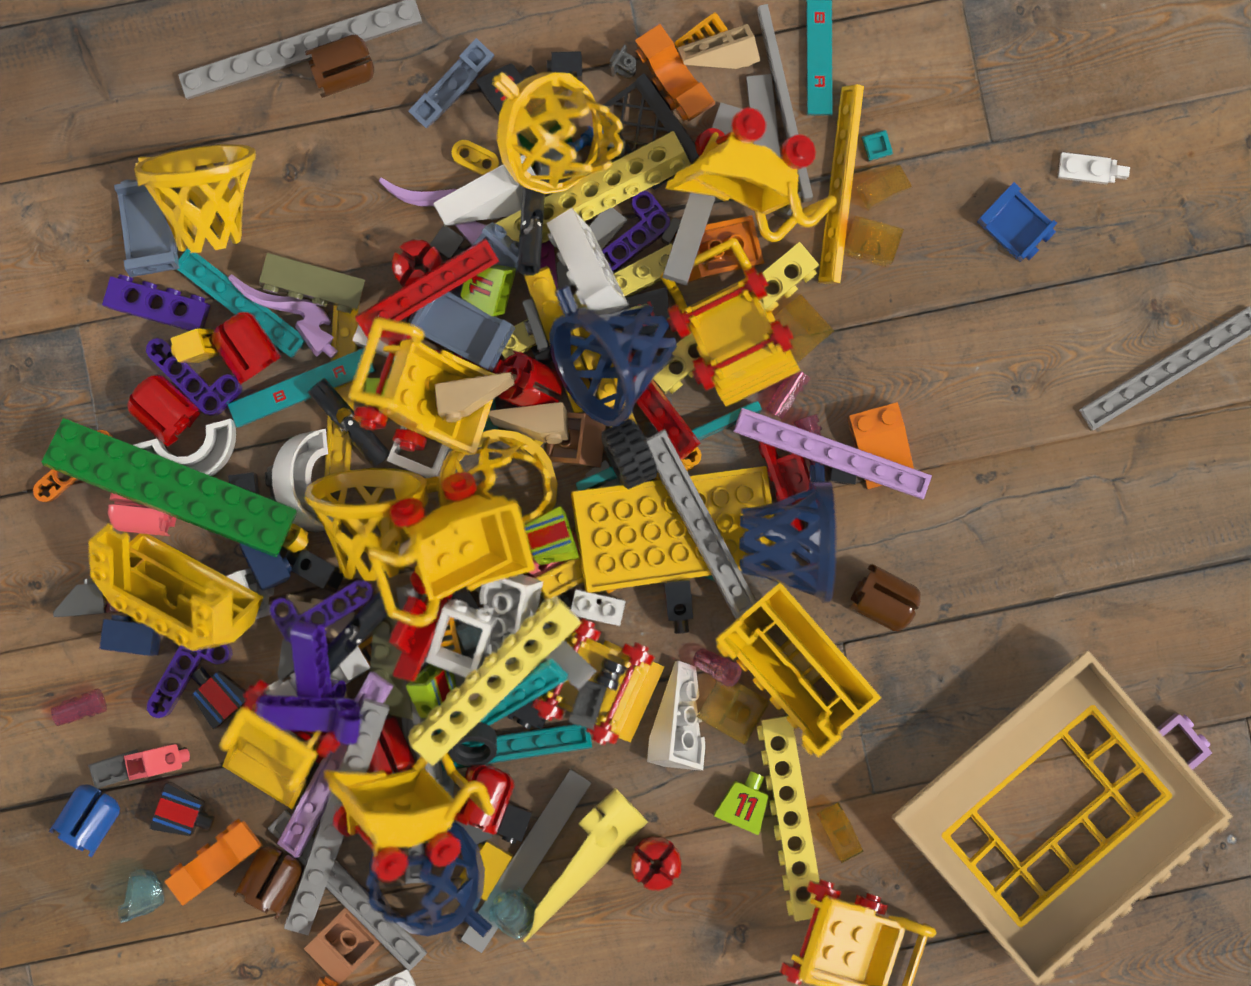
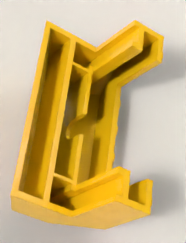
(170, 590)
(795, 666)

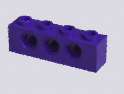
(117, 299)

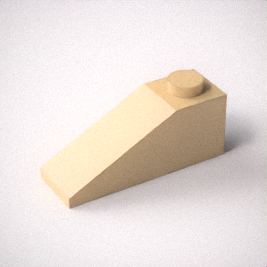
(725, 50)
(465, 396)
(539, 422)

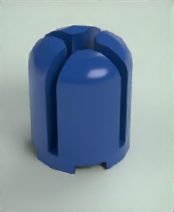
(99, 821)

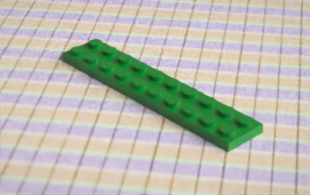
(169, 487)

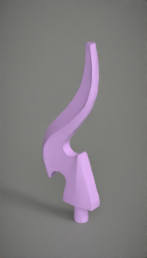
(470, 230)
(312, 316)

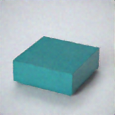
(877, 145)

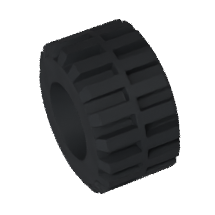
(629, 454)

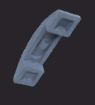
(452, 84)

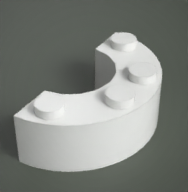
(212, 454)
(293, 474)
(350, 669)

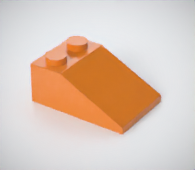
(716, 233)
(881, 434)

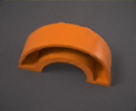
(671, 74)
(213, 861)

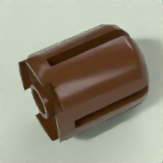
(341, 64)
(886, 599)
(279, 888)

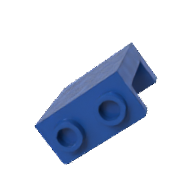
(1017, 223)

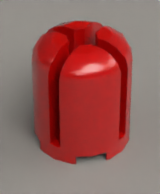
(414, 253)
(244, 346)
(528, 373)
(162, 408)
(391, 750)
(499, 788)
(658, 878)

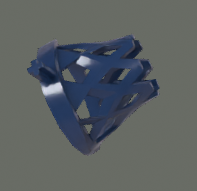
(613, 349)
(819, 537)
(467, 895)

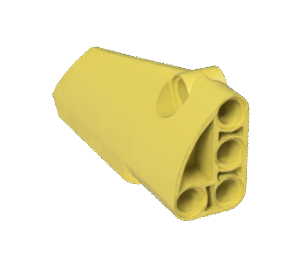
(605, 839)

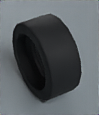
(476, 755)

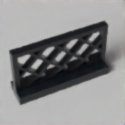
(663, 113)

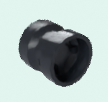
(610, 680)

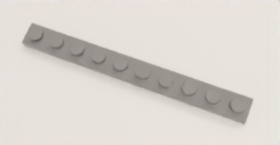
(292, 50)
(328, 839)

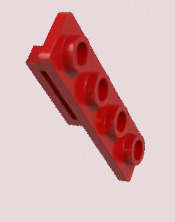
(788, 474)
(414, 640)

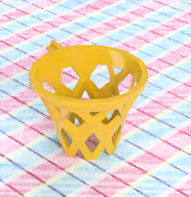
(515, 118)
(179, 170)
(517, 442)
(363, 518)

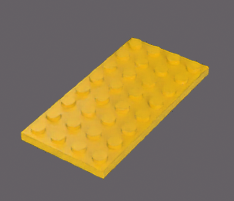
(641, 538)

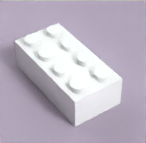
(586, 263)

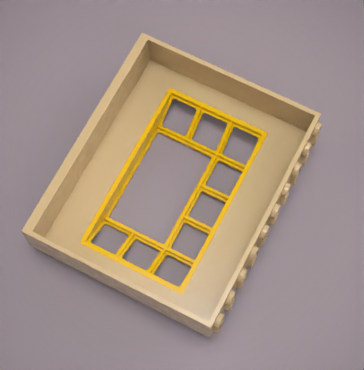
(1114, 872)

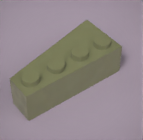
(311, 282)
(383, 662)

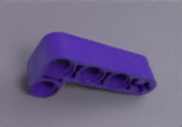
(644, 226)
(189, 374)
(326, 607)
(312, 662)
(183, 677)
(313, 714)

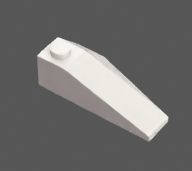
(485, 198)
(511, 603)
(676, 730)

